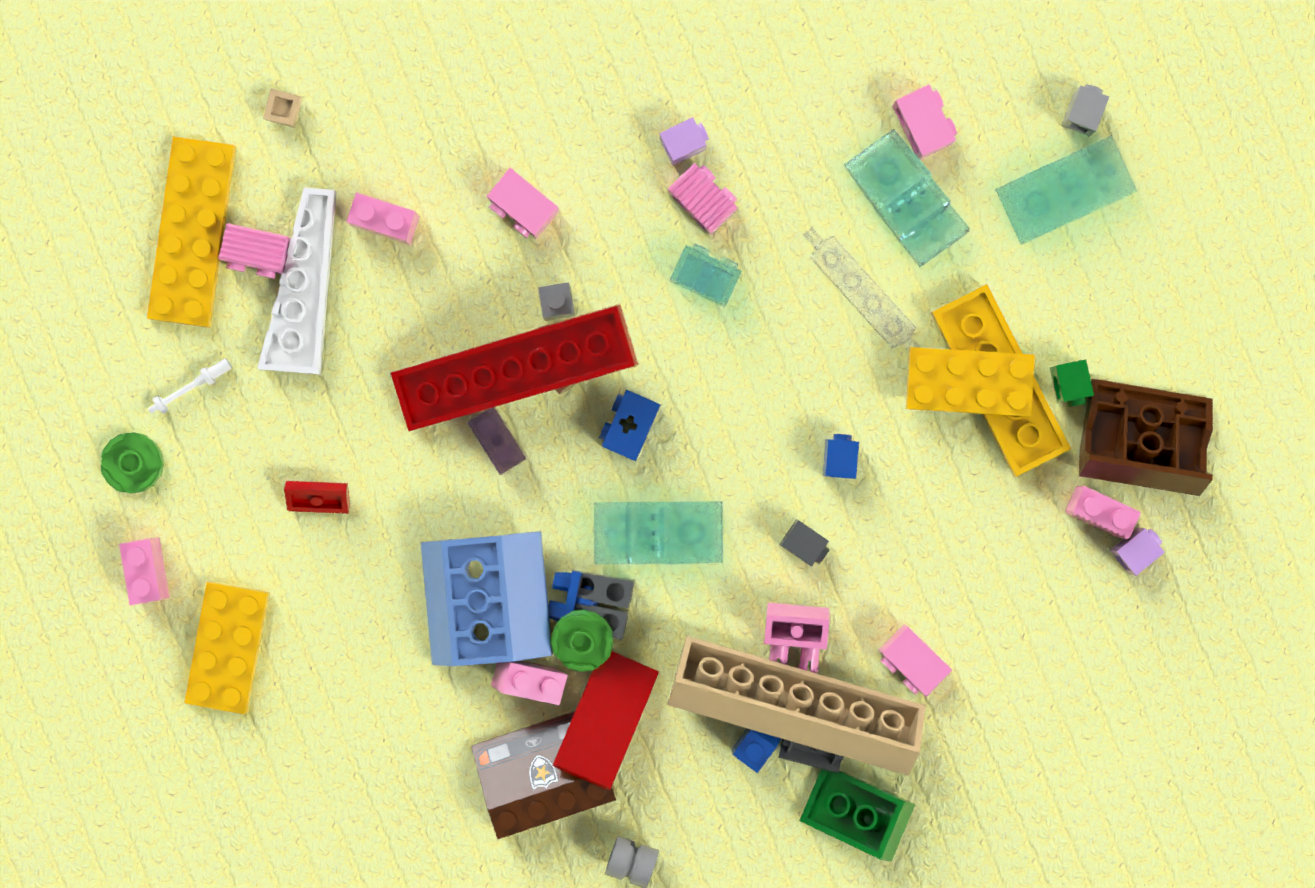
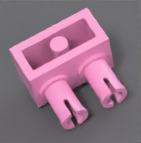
(797, 627)

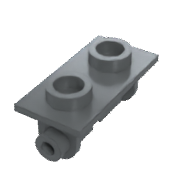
(809, 756)

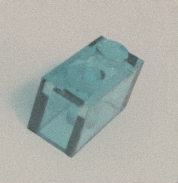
(705, 274)

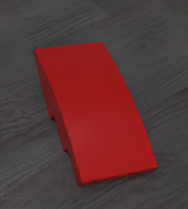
(605, 720)

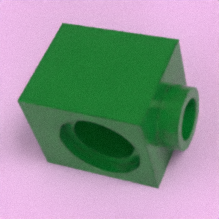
(1072, 382)

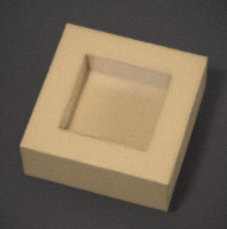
(282, 108)

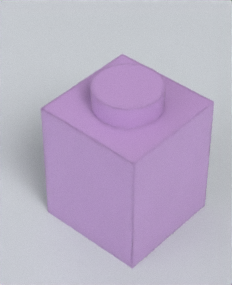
(684, 140)
(1138, 550)

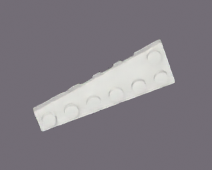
(299, 312)

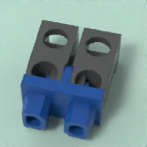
(590, 589)

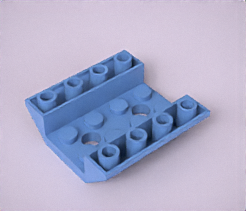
(505, 598)

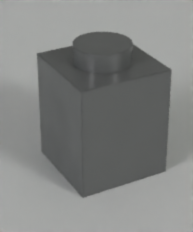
(805, 543)

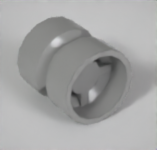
(631, 862)

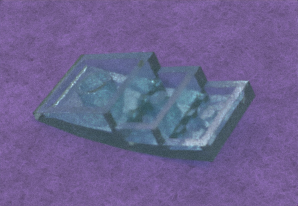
(1066, 190)
(907, 197)
(658, 532)

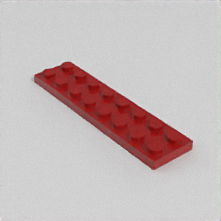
(515, 368)

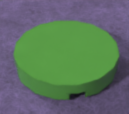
(131, 462)
(582, 640)

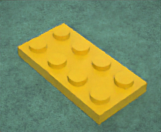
(970, 381)
(226, 647)

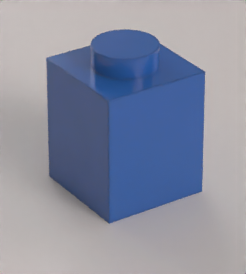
(841, 457)

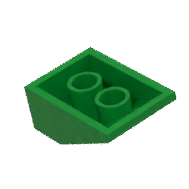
(857, 813)

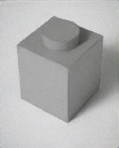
(1085, 110)
(556, 301)

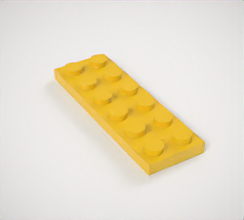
(191, 232)
(978, 325)

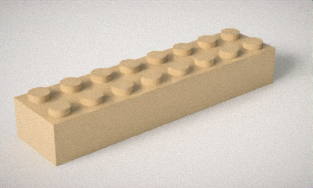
(798, 705)

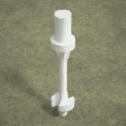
(207, 375)

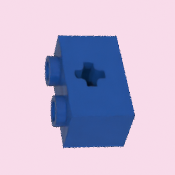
(644, 414)

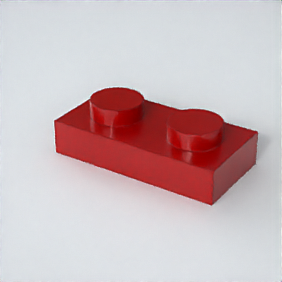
(317, 497)

